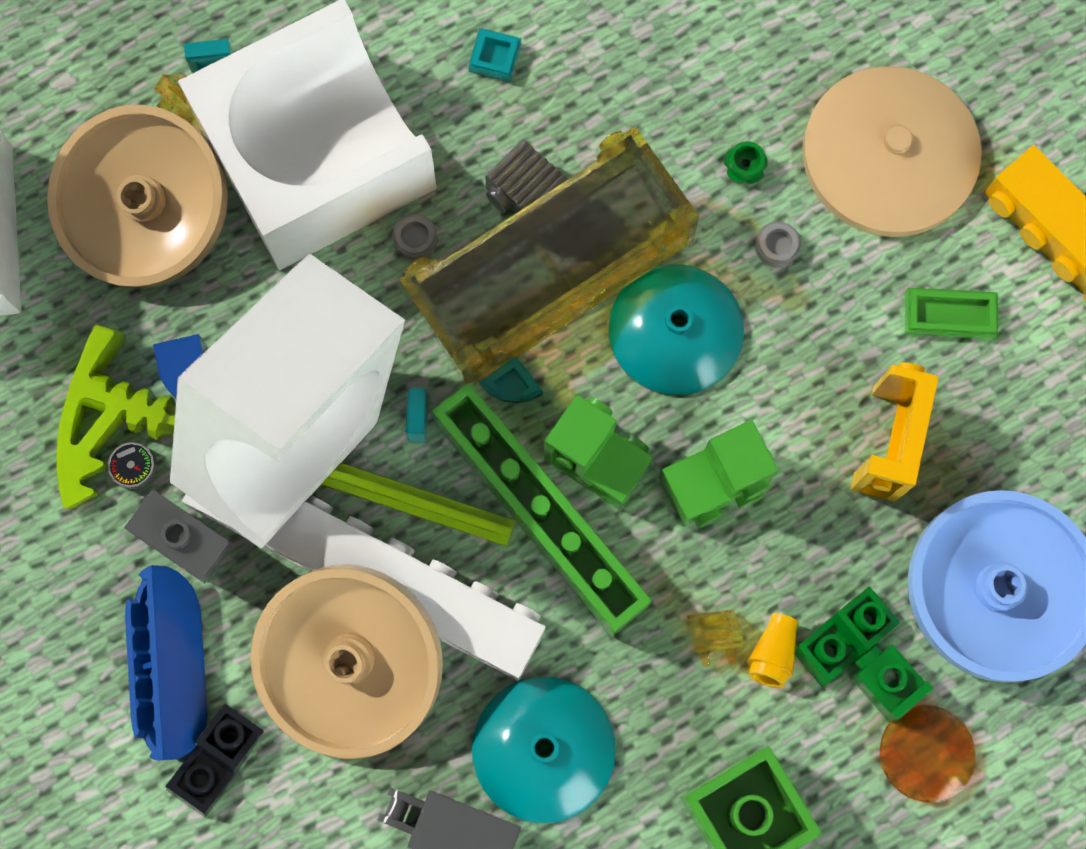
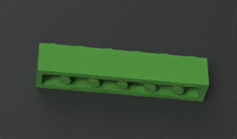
(540, 509)

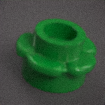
(748, 152)

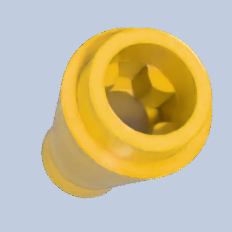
(773, 655)

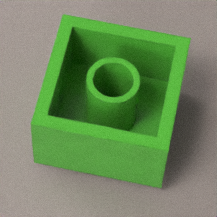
(751, 807)

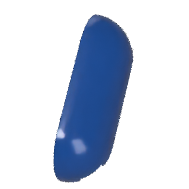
(166, 663)

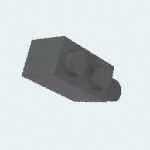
(448, 824)

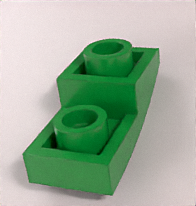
(845, 636)

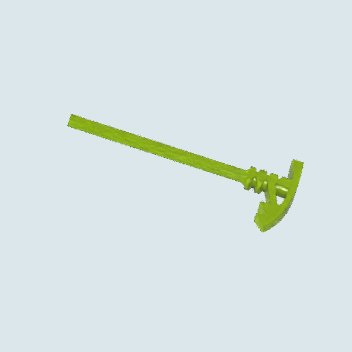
(140, 410)

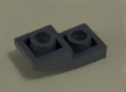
(214, 760)

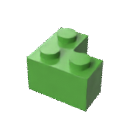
(594, 454)
(727, 471)

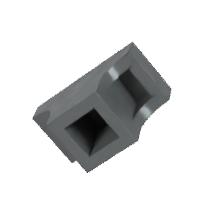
(178, 536)

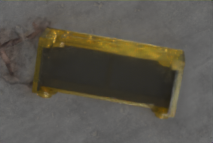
(553, 258)

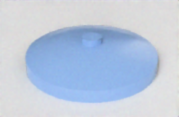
(1001, 586)

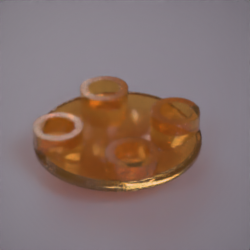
(927, 754)

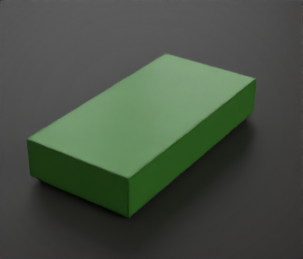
(951, 313)

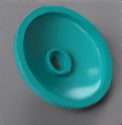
(669, 356)
(537, 786)

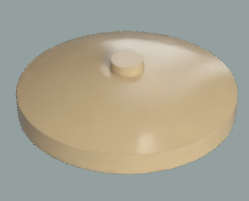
(891, 151)
(137, 196)
(346, 661)

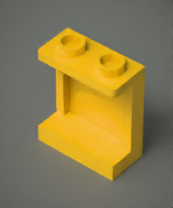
(897, 473)

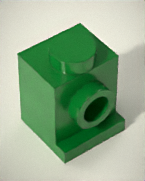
(888, 700)

